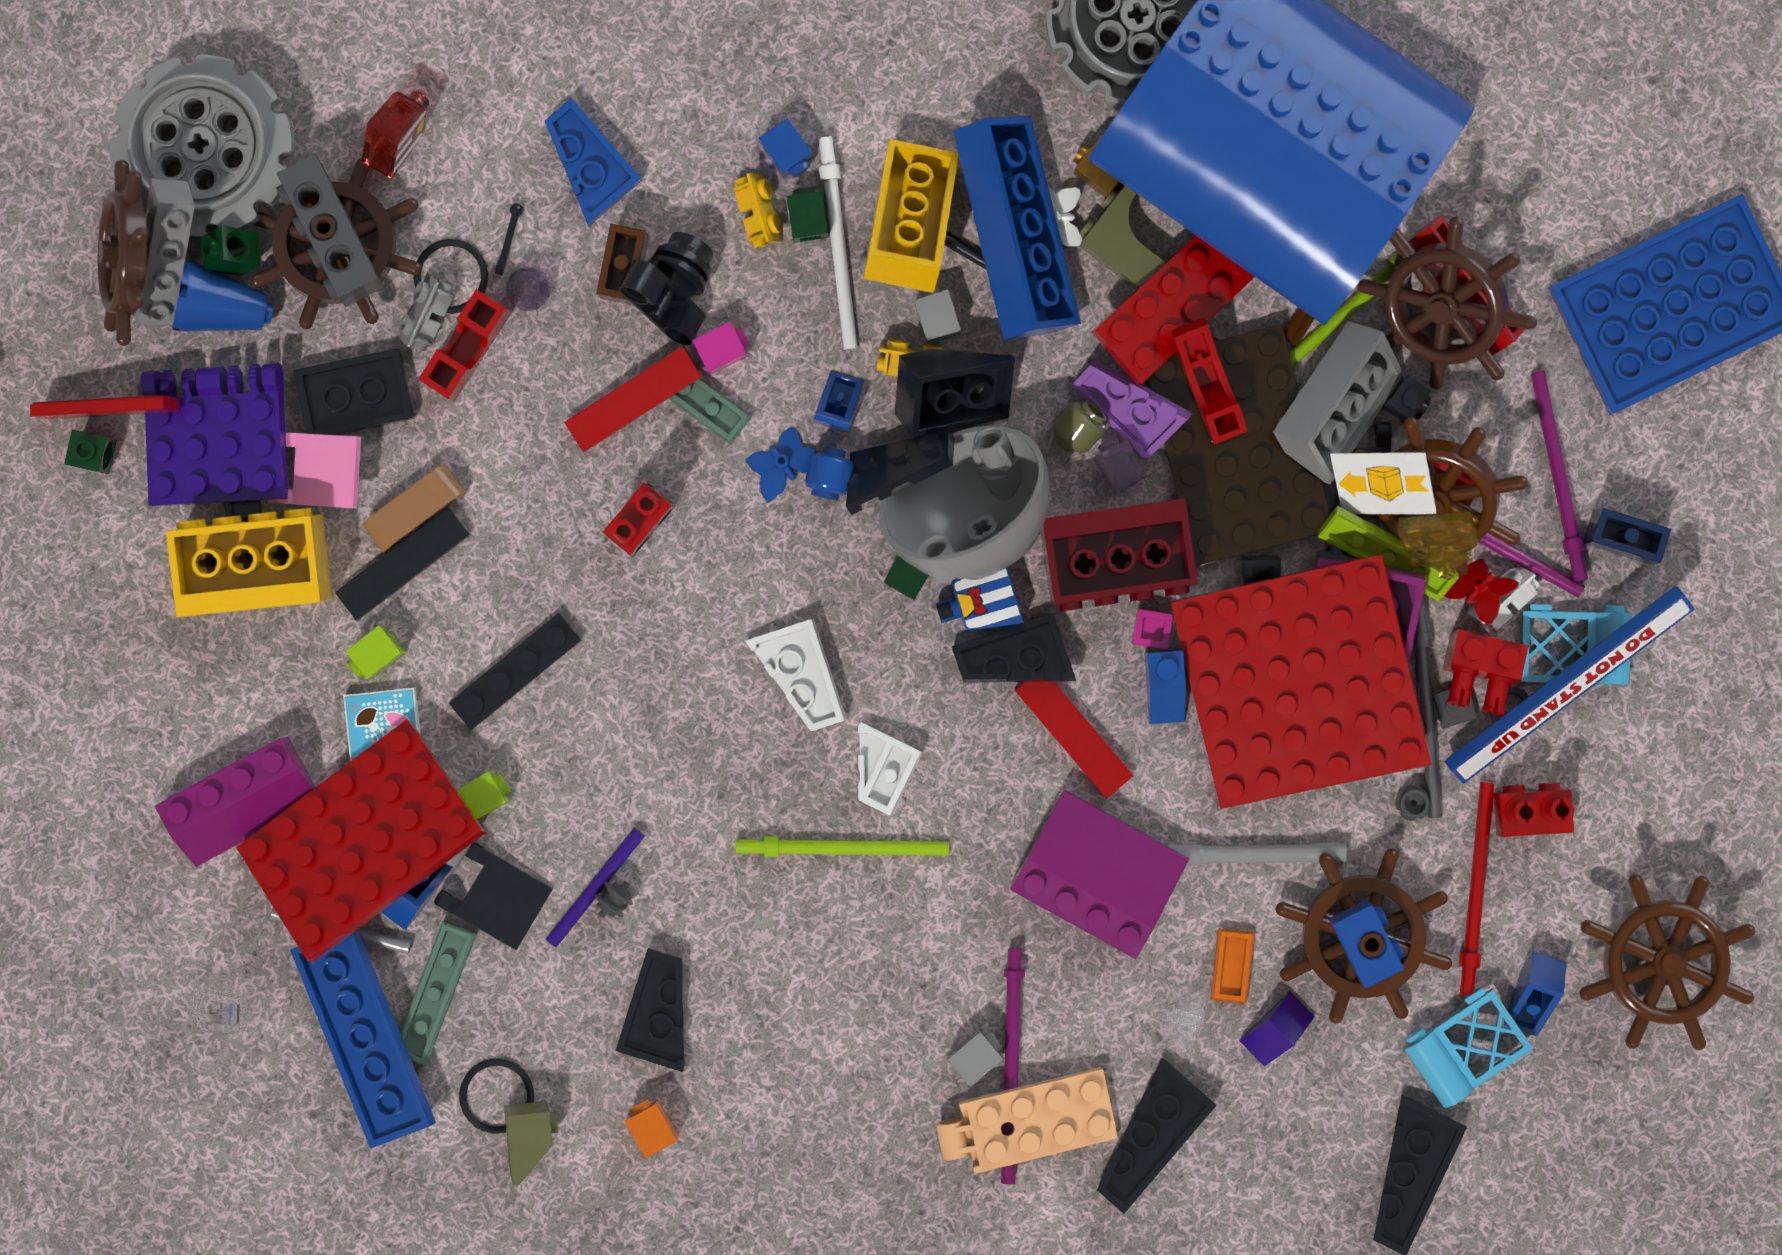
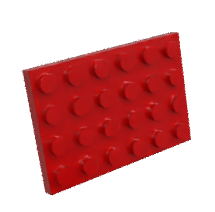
(360, 840)

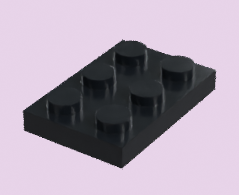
(354, 393)

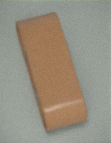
(413, 507)

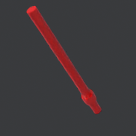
(1470, 958)

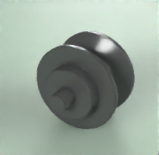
(613, 899)

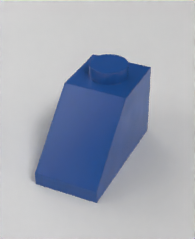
(1165, 686)
(410, 905)
(1537, 992)

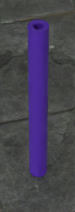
(595, 887)

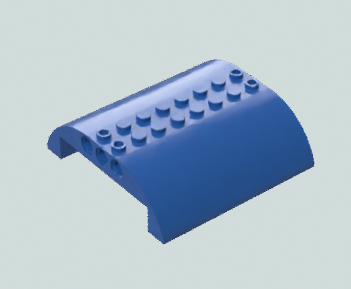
(1284, 141)

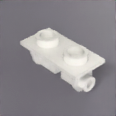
(1518, 597)

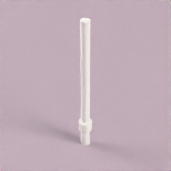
(830, 174)

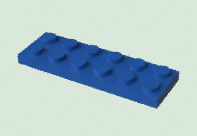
(365, 1041)

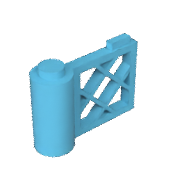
(1598, 628)
(1443, 1066)

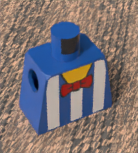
(982, 603)

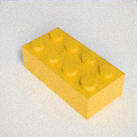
(911, 216)

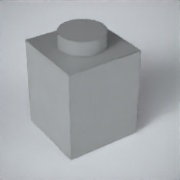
(936, 315)
(976, 1056)

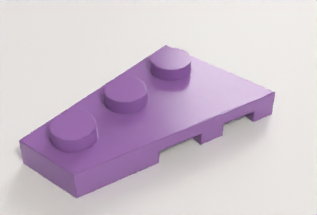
(1131, 408)

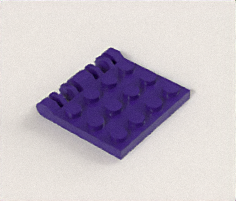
(218, 441)

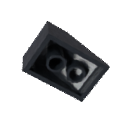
(952, 389)

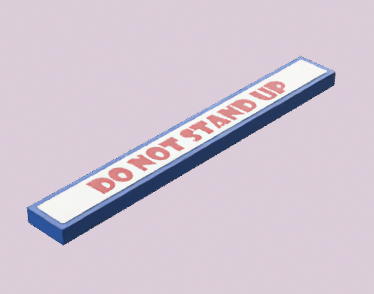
(1570, 684)

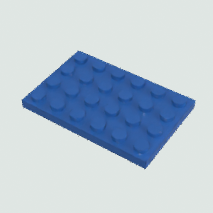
(1673, 304)

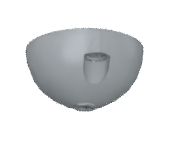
(964, 517)

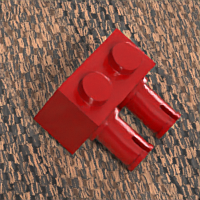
(1485, 658)
(1533, 811)

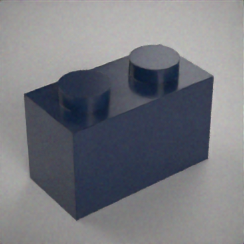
(1627, 536)

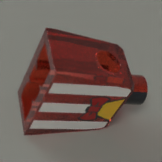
(397, 120)

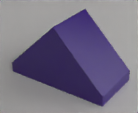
(1278, 1029)

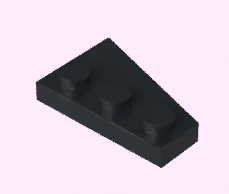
(655, 1014)

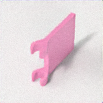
(324, 470)

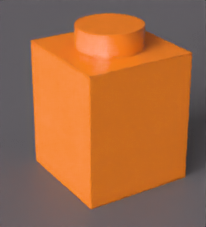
(651, 1127)

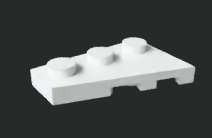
(801, 670)

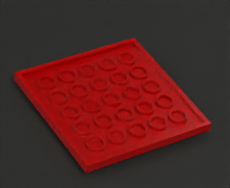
(1301, 681)

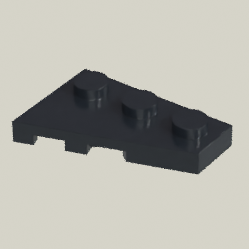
(895, 463)
(1016, 654)

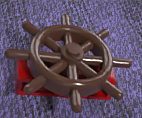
(1453, 295)

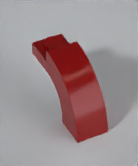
(1208, 381)

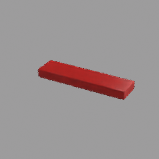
(633, 399)
(104, 407)
(1075, 735)

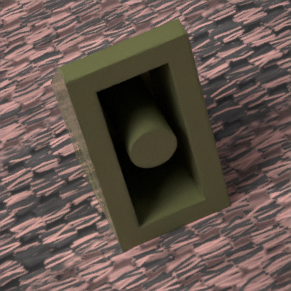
(528, 1136)

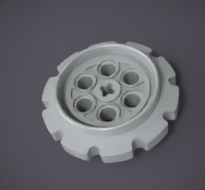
(1115, 70)
(260, 136)

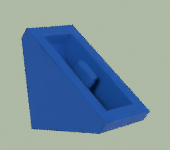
(839, 401)

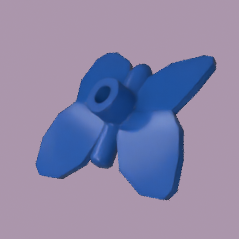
(779, 462)

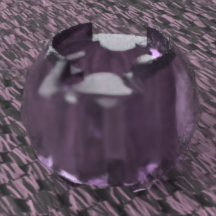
(528, 275)

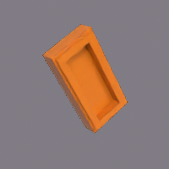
(1232, 966)

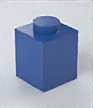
(786, 149)

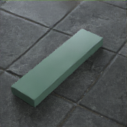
(435, 990)

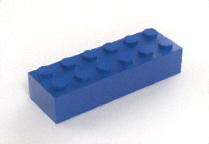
(1017, 226)

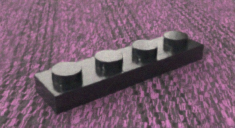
(515, 671)

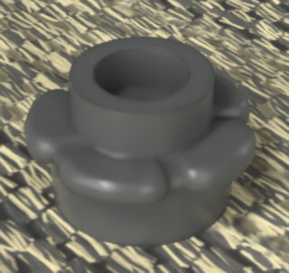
(1403, 800)

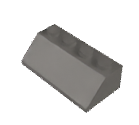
(1339, 399)

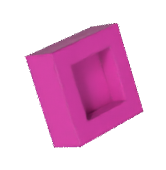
(1152, 629)

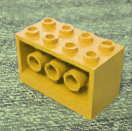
(234, 582)

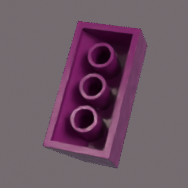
(235, 801)

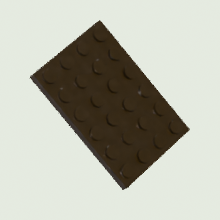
(1244, 488)

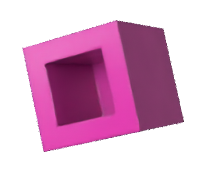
(721, 347)

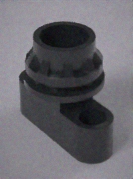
(667, 283)

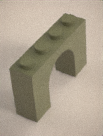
(1114, 243)

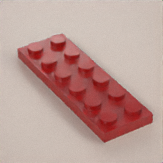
(1183, 290)

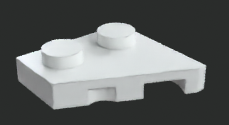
(884, 768)

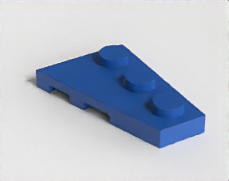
(591, 162)

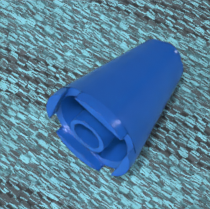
(218, 303)

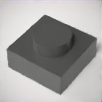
(1449, 714)

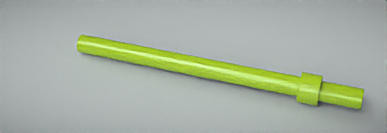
(1341, 315)
(772, 847)

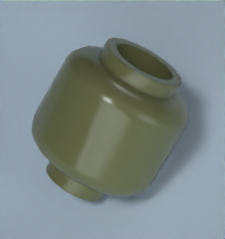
(1079, 426)

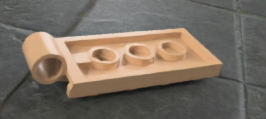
(1045, 1119)

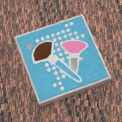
(376, 714)

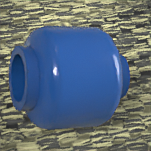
(829, 473)

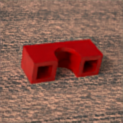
(458, 359)

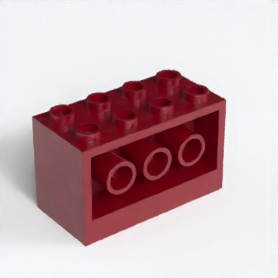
(1129, 532)

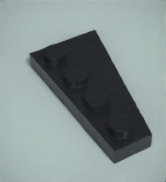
(1158, 1129)
(1416, 1166)

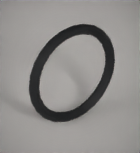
(464, 245)
(472, 1072)

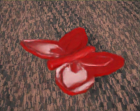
(1484, 588)

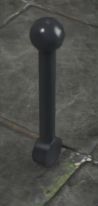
(515, 210)

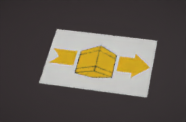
(1383, 483)

